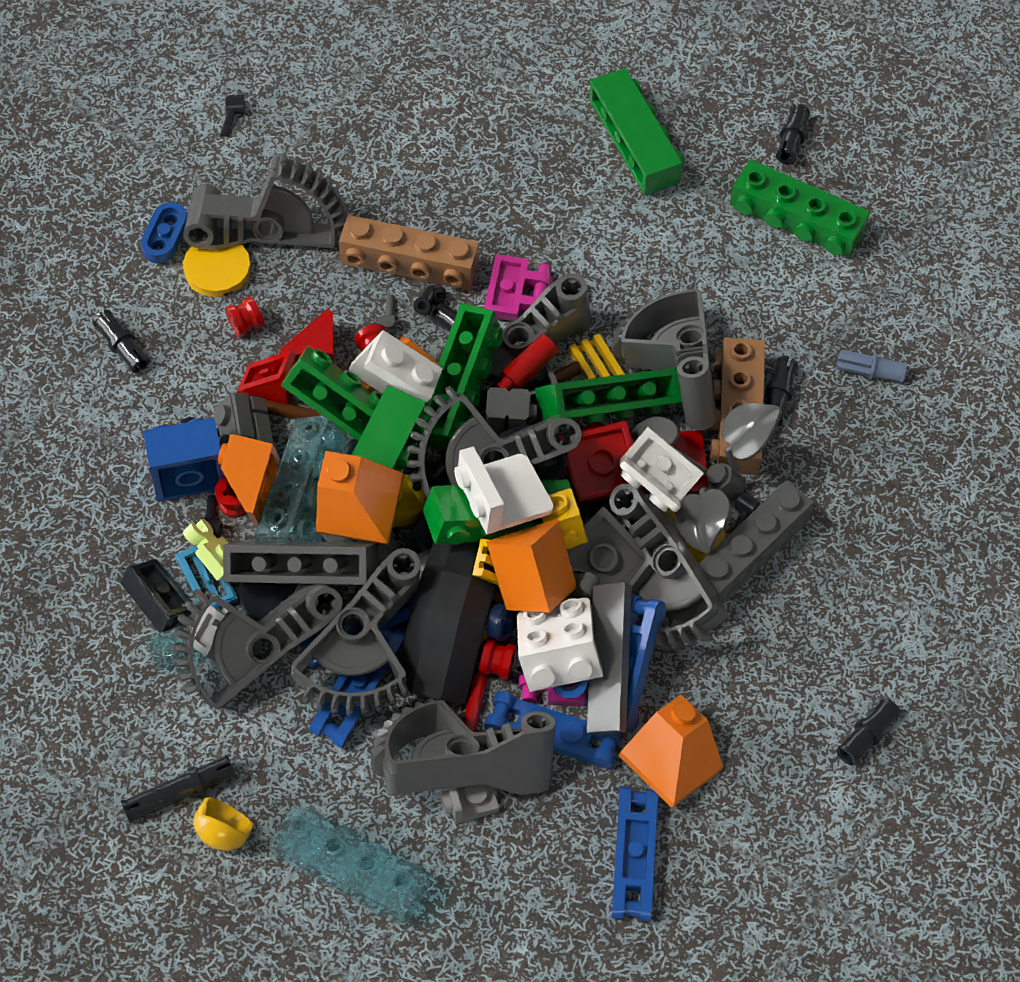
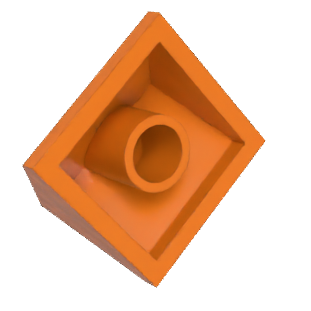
(532, 568)

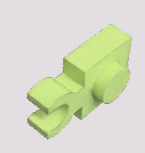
(210, 547)

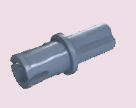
(872, 366)

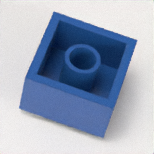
(183, 458)

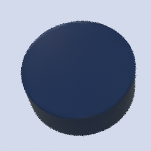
(500, 622)

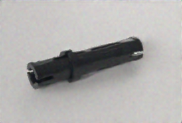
(178, 788)

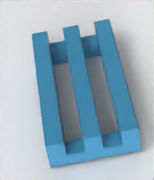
(181, 557)

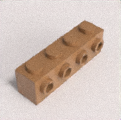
(409, 252)
(739, 383)

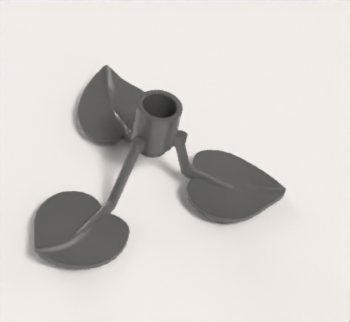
(706, 514)

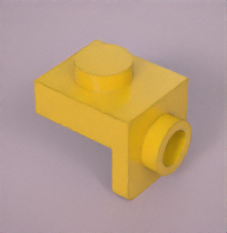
(570, 521)

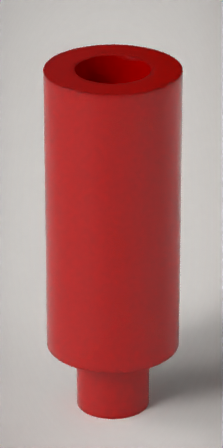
(528, 363)

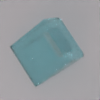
(161, 649)

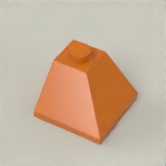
(250, 471)
(357, 498)
(674, 751)

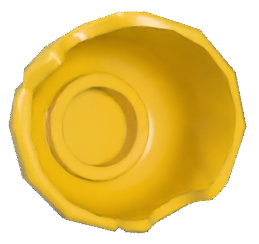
(221, 825)

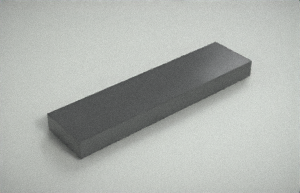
(612, 637)

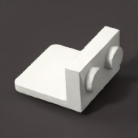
(395, 364)
(659, 469)
(502, 491)
(558, 645)

